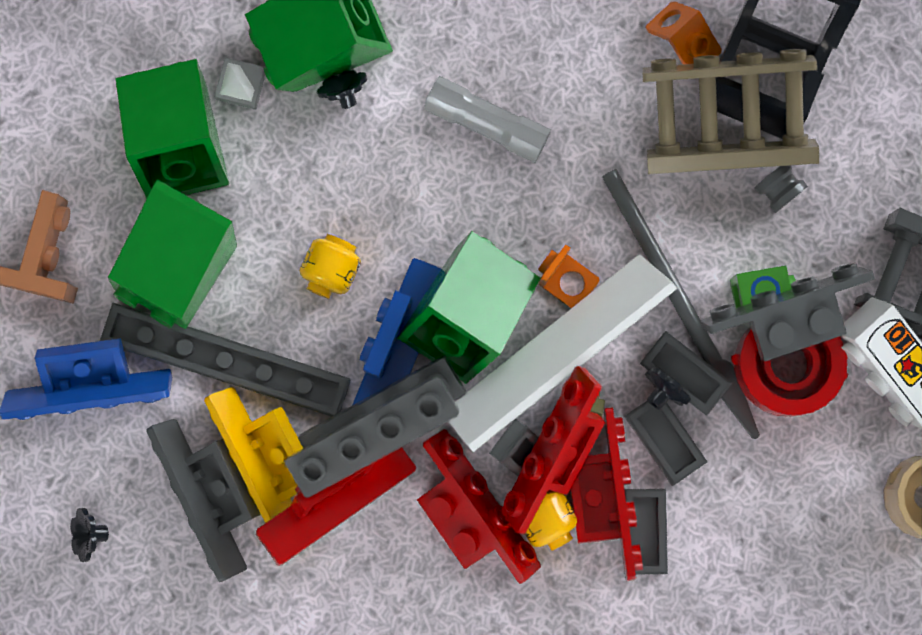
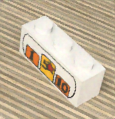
(890, 355)

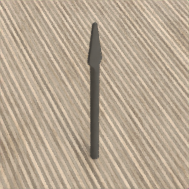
(734, 397)

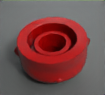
(817, 388)

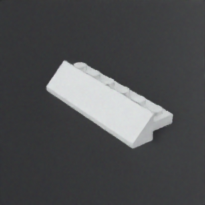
(558, 350)

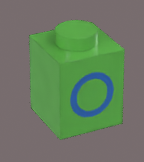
(754, 282)

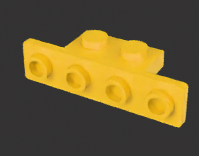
(257, 450)

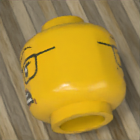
(330, 266)
(552, 522)

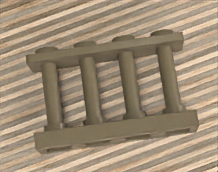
(752, 149)

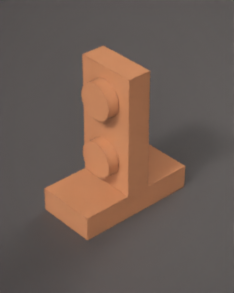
(41, 252)

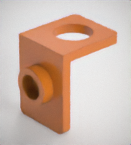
(688, 35)
(555, 267)

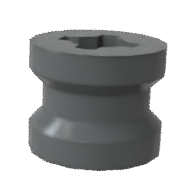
(780, 187)

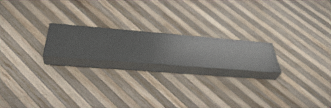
(227, 361)

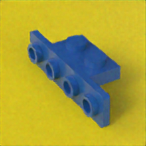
(386, 356)
(83, 379)

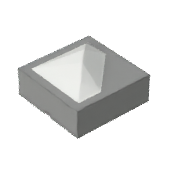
(240, 83)

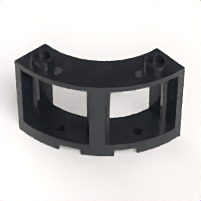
(778, 39)

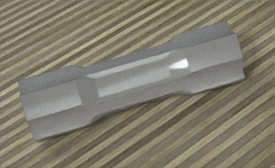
(512, 131)

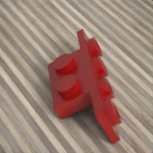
(559, 450)
(601, 499)
(469, 513)
(317, 515)

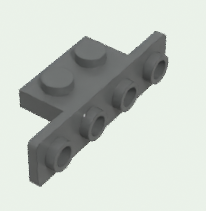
(794, 317)
(209, 493)

